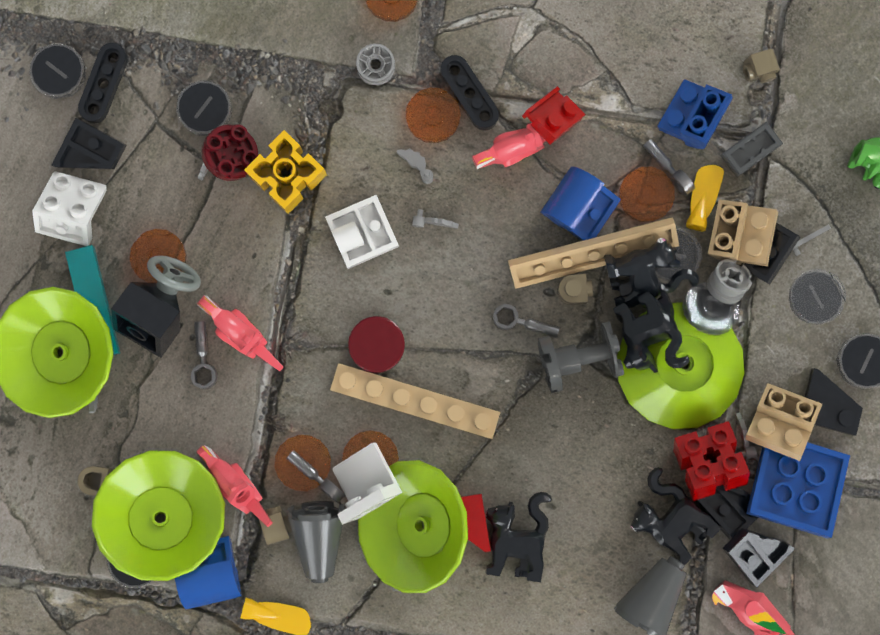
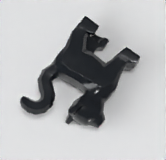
(642, 278)
(649, 329)
(678, 520)
(520, 544)

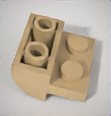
(743, 233)
(783, 421)

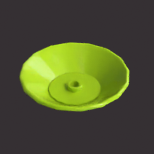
(29, 358)
(690, 395)
(153, 486)
(394, 536)

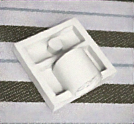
(362, 231)

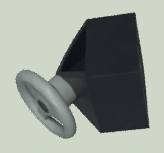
(151, 310)

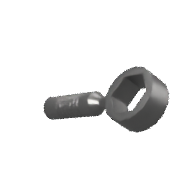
(679, 179)
(529, 324)
(202, 350)
(325, 485)

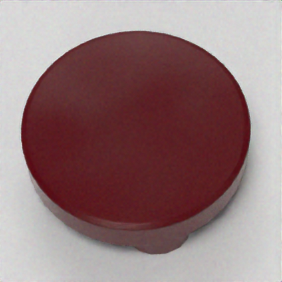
(229, 151)
(376, 344)

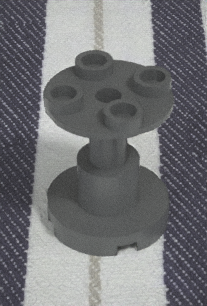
(569, 359)

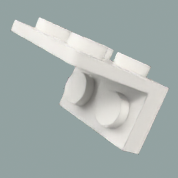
(68, 208)
(365, 482)

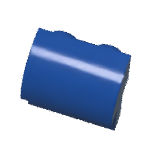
(695, 113)
(580, 204)
(212, 580)

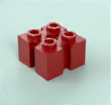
(702, 475)

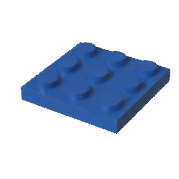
(800, 492)

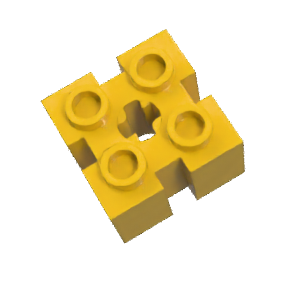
(285, 154)

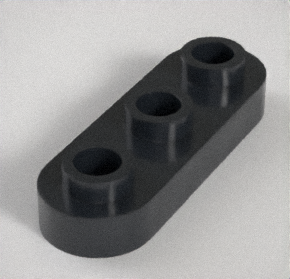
(102, 71)
(466, 81)

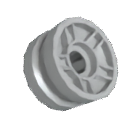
(375, 53)
(729, 281)

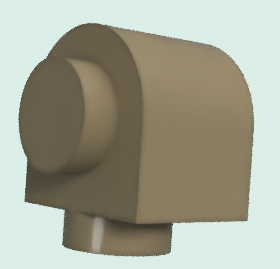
(761, 66)
(575, 289)
(92, 478)
(280, 527)

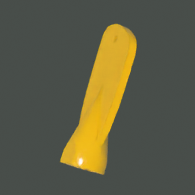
(704, 196)
(277, 616)

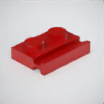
(553, 115)

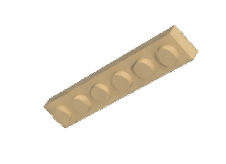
(588, 253)
(415, 401)

